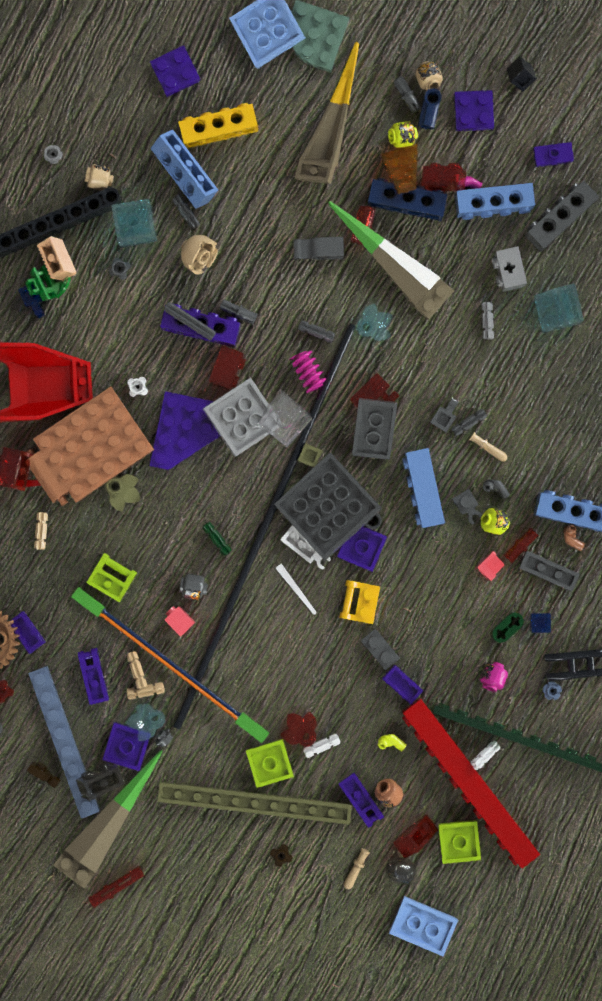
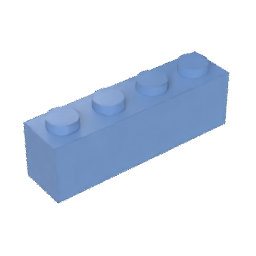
(424, 488)

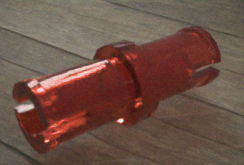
(521, 545)

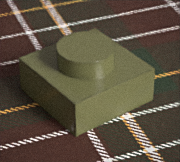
(310, 455)

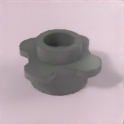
(122, 273)
(163, 738)

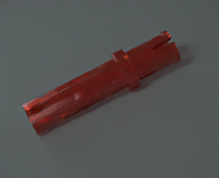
(96, 899)

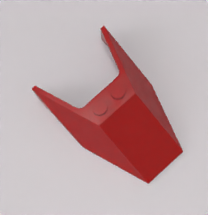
(43, 381)

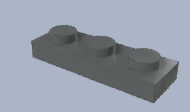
(549, 571)

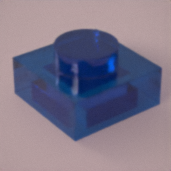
(540, 622)

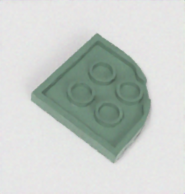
(322, 34)

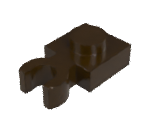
(40, 771)

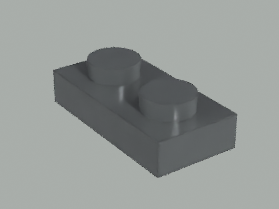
(380, 649)

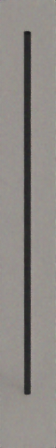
(265, 524)

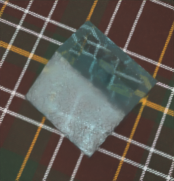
(558, 308)

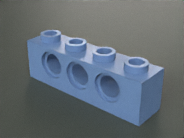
(184, 169)
(523, 193)
(544, 509)

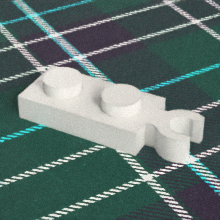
(298, 543)

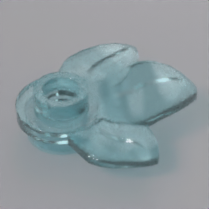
(377, 321)
(143, 721)

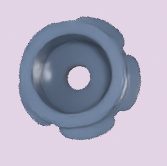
(547, 693)

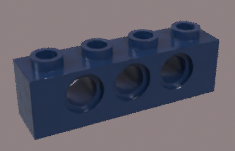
(415, 207)

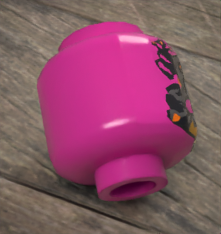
(493, 677)

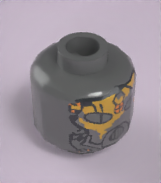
(193, 587)

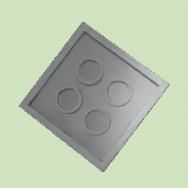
(238, 416)

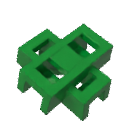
(54, 288)

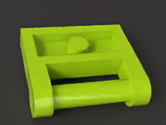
(108, 583)

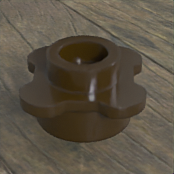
(275, 853)

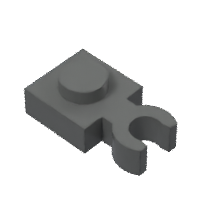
(466, 504)

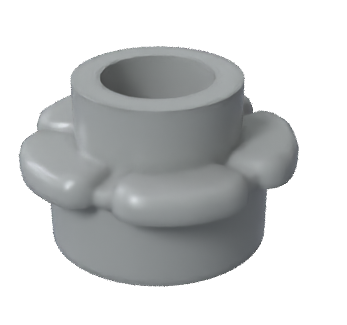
(52, 149)

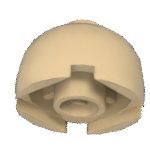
(198, 252)

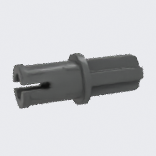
(407, 94)
(238, 311)

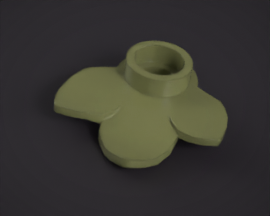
(125, 493)

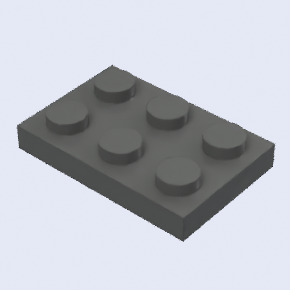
(374, 428)

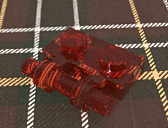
(373, 390)

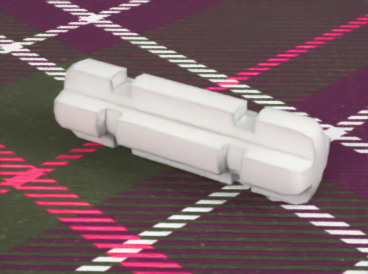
(321, 745)
(485, 755)

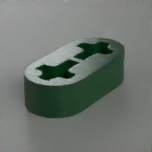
(510, 630)

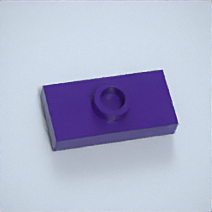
(553, 154)
(29, 635)
(402, 684)

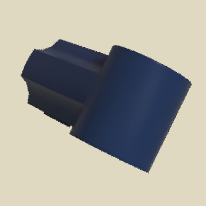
(429, 110)

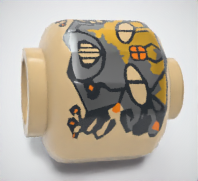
(428, 75)
(98, 177)

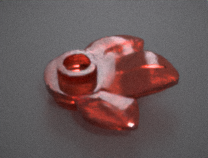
(298, 727)

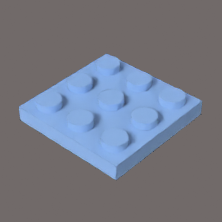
(267, 29)

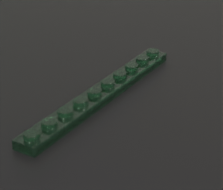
(517, 736)

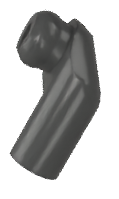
(496, 486)

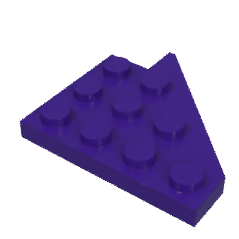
(181, 430)

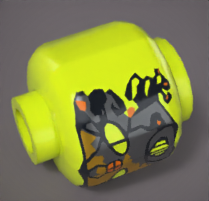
(402, 134)
(495, 521)

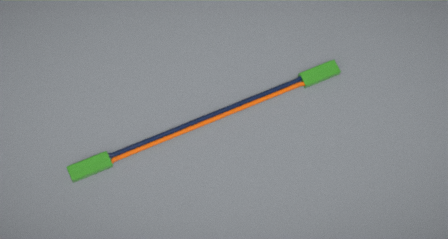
(243, 721)

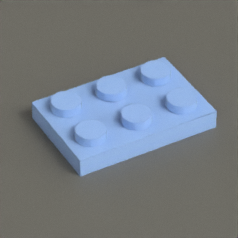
(423, 926)

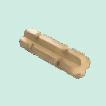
(41, 530)
(136, 669)
(149, 690)

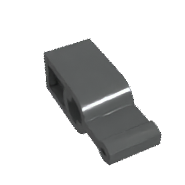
(319, 248)

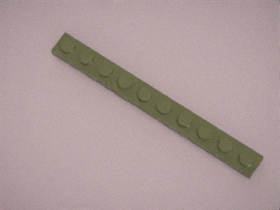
(254, 802)

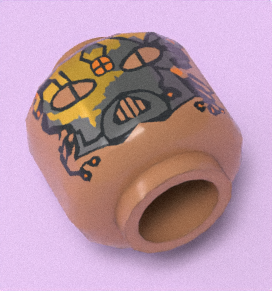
(388, 793)

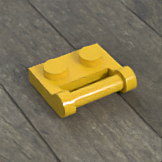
(365, 605)

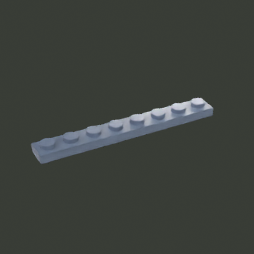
(62, 737)

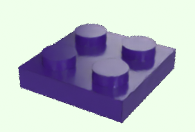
(175, 71)
(474, 110)
(363, 548)
(125, 748)

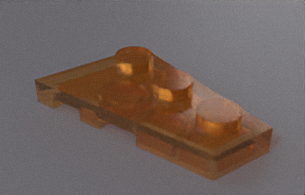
(402, 168)

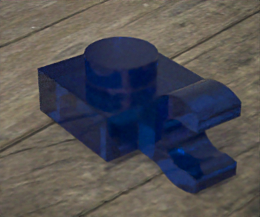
(32, 301)

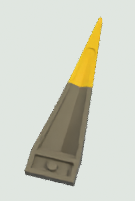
(324, 148)

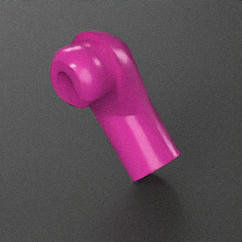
(472, 183)

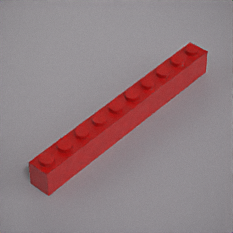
(470, 782)

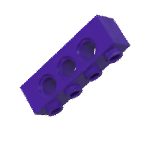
(227, 337)

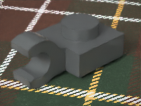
(444, 417)

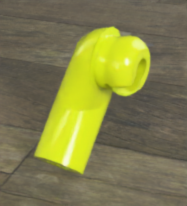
(391, 740)

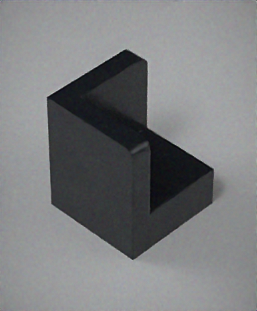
(521, 73)

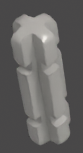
(487, 320)

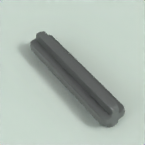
(189, 321)

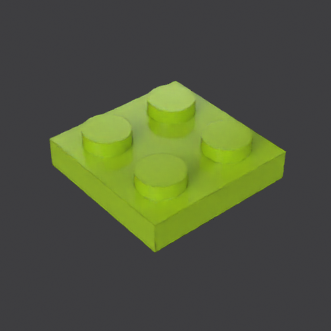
(269, 763)
(459, 841)

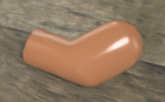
(570, 537)

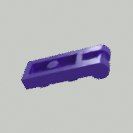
(93, 677)
(360, 799)

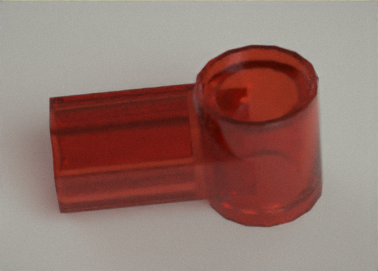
(365, 216)

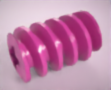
(308, 371)

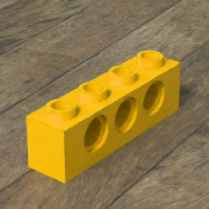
(228, 130)

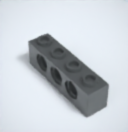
(583, 194)

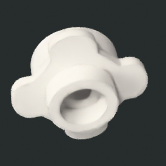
(132, 385)

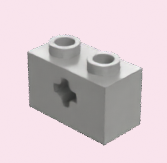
(511, 258)

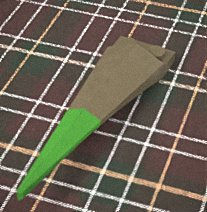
(415, 281)
(89, 848)

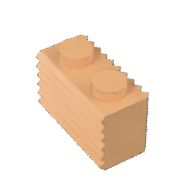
(56, 258)

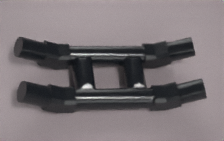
(570, 657)

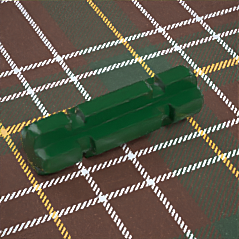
(216, 538)

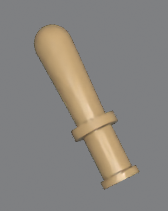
(497, 453)
(358, 864)

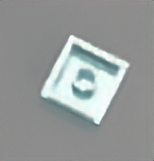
(134, 223)

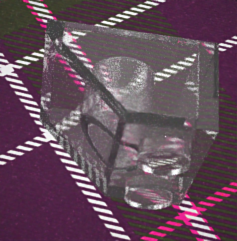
(284, 418)

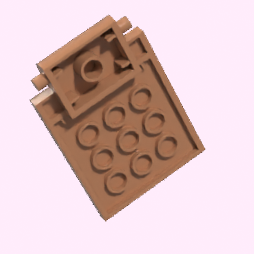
(87, 448)

